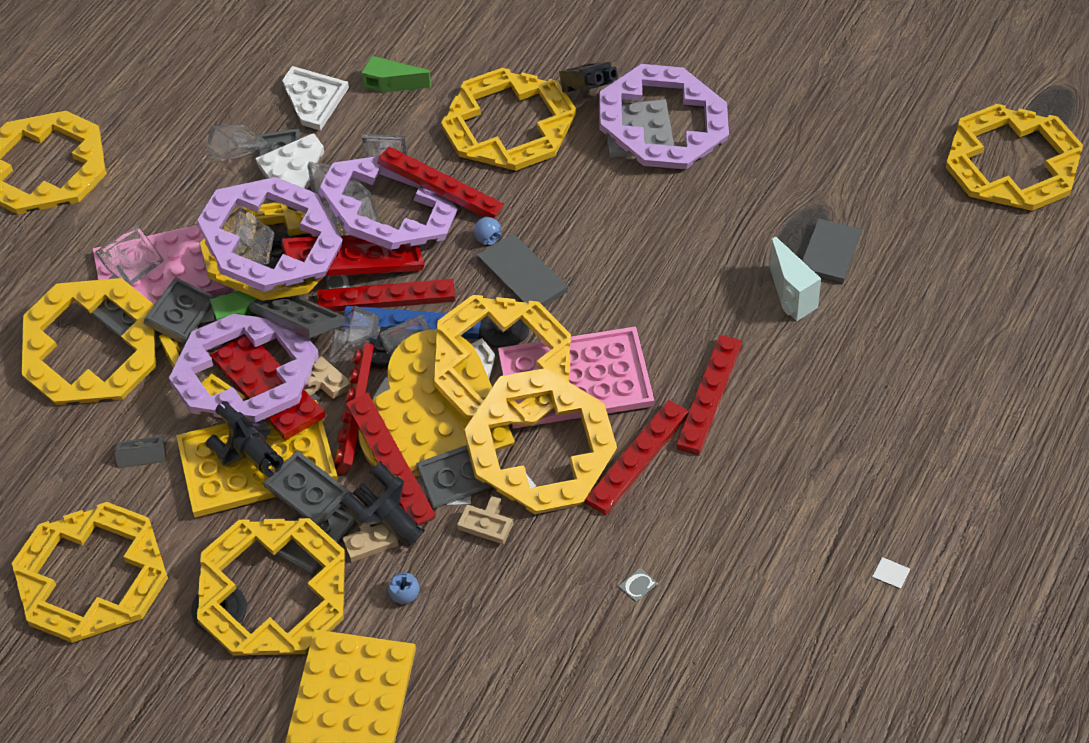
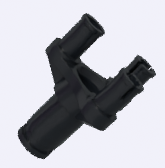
(244, 441)
(385, 508)

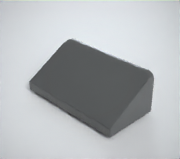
(140, 451)

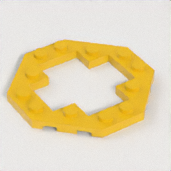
(492, 150)
(1005, 190)
(47, 195)
(267, 214)
(504, 314)
(88, 386)
(514, 481)
(102, 614)
(270, 637)

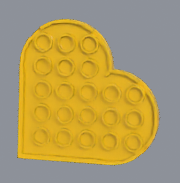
(417, 413)

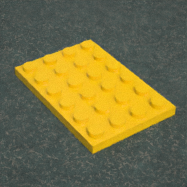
(241, 483)
(351, 690)

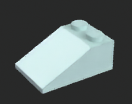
(794, 281)

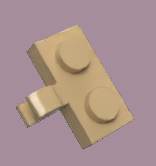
(327, 378)
(486, 522)
(369, 541)

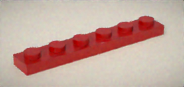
(440, 183)
(388, 295)
(709, 395)
(348, 434)
(386, 450)
(636, 457)

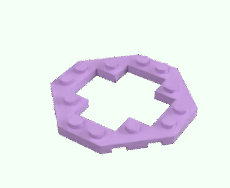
(632, 137)
(251, 196)
(347, 207)
(259, 331)

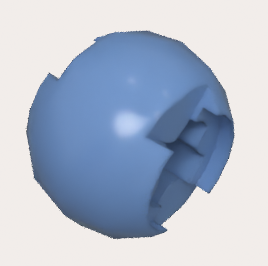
(487, 231)
(410, 591)

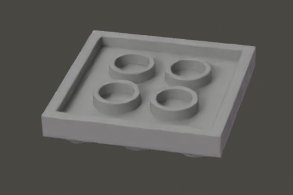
(646, 114)

